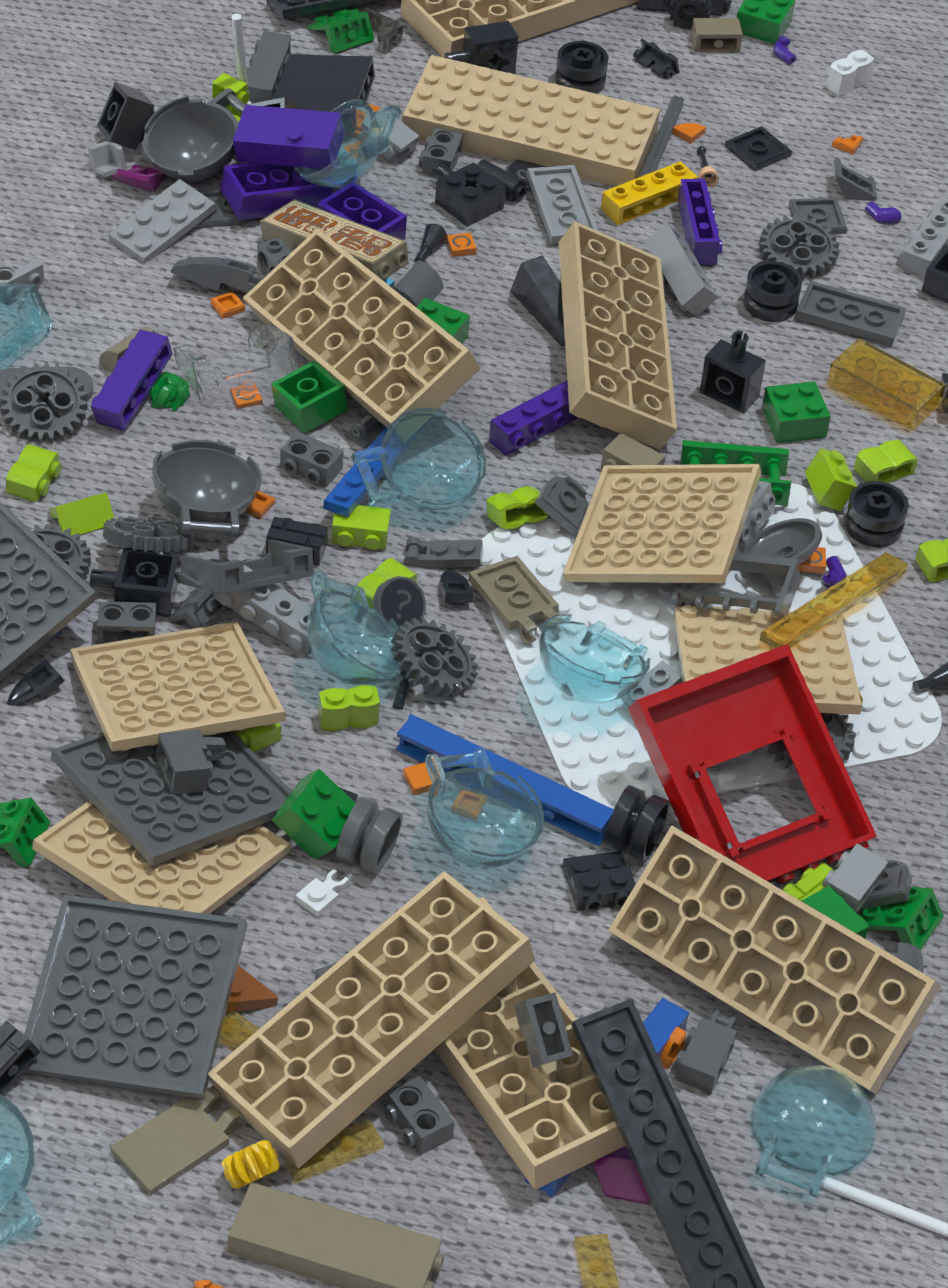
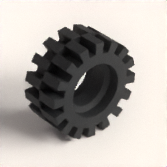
(684, 18)

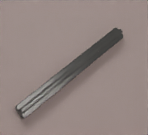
(663, 135)

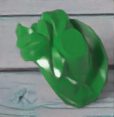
(169, 391)

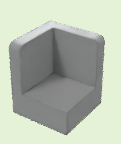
(106, 158)

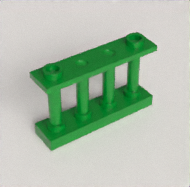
(771, 461)

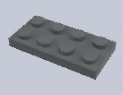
(850, 313)

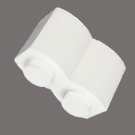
(850, 72)

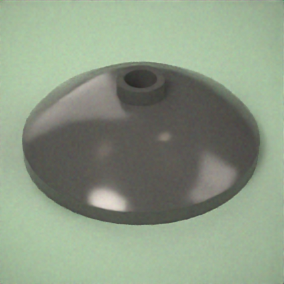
(787, 539)

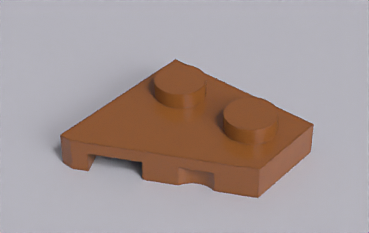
(249, 993)

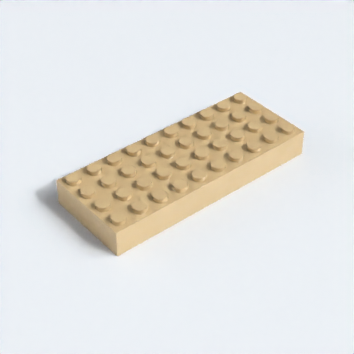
(444, 21)
(533, 120)
(361, 330)
(616, 336)
(775, 959)
(371, 1018)
(542, 1115)

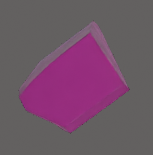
(141, 177)
(620, 1177)

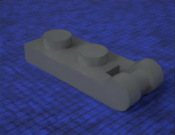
(443, 553)

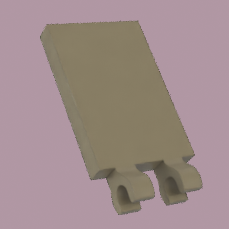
(514, 595)
(176, 1141)

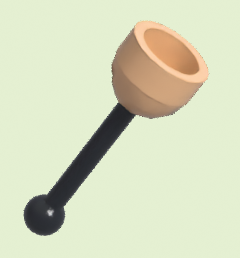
(707, 171)

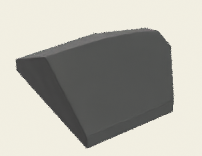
(853, 184)

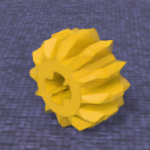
(250, 1164)

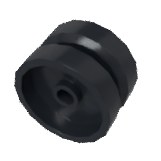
(582, 66)
(772, 291)
(876, 514)
(637, 822)

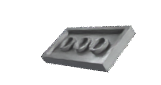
(560, 199)
(162, 221)

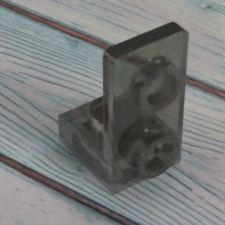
(389, 31)

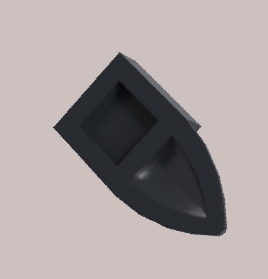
(455, 588)
(37, 682)

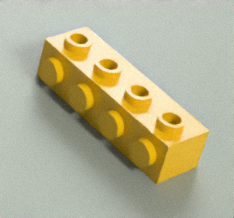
(645, 193)

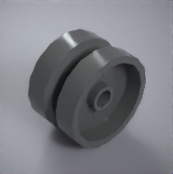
(369, 835)

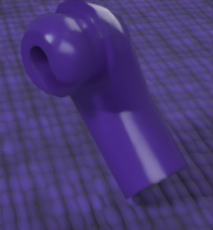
(781, 50)
(883, 215)
(836, 572)

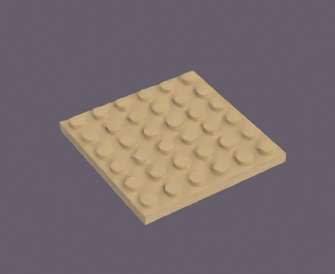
(663, 523)
(719, 638)
(176, 683)
(193, 882)

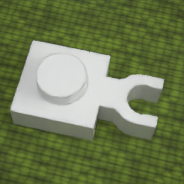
(320, 895)

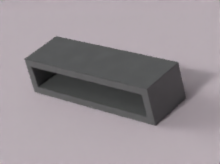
(267, 65)

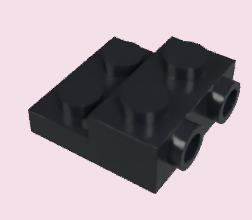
(598, 880)

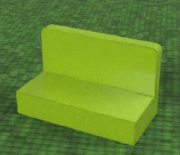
(83, 514)

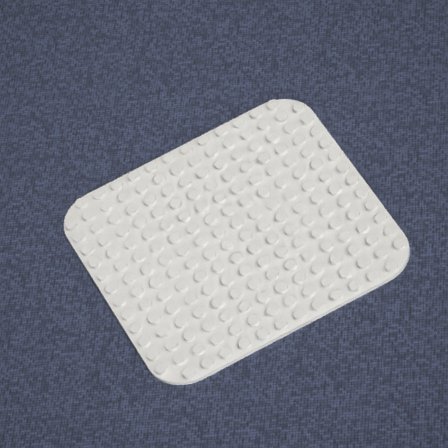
(599, 743)

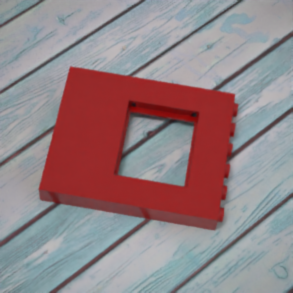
(735, 714)

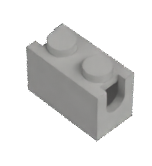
(402, 142)
(856, 876)

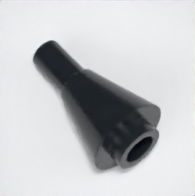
(432, 238)
(935, 680)

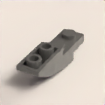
(216, 271)

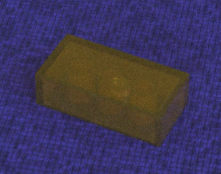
(886, 384)

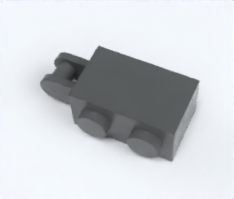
(706, 1052)

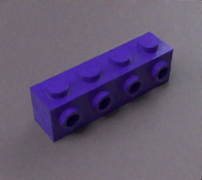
(699, 221)
(131, 379)
(531, 420)

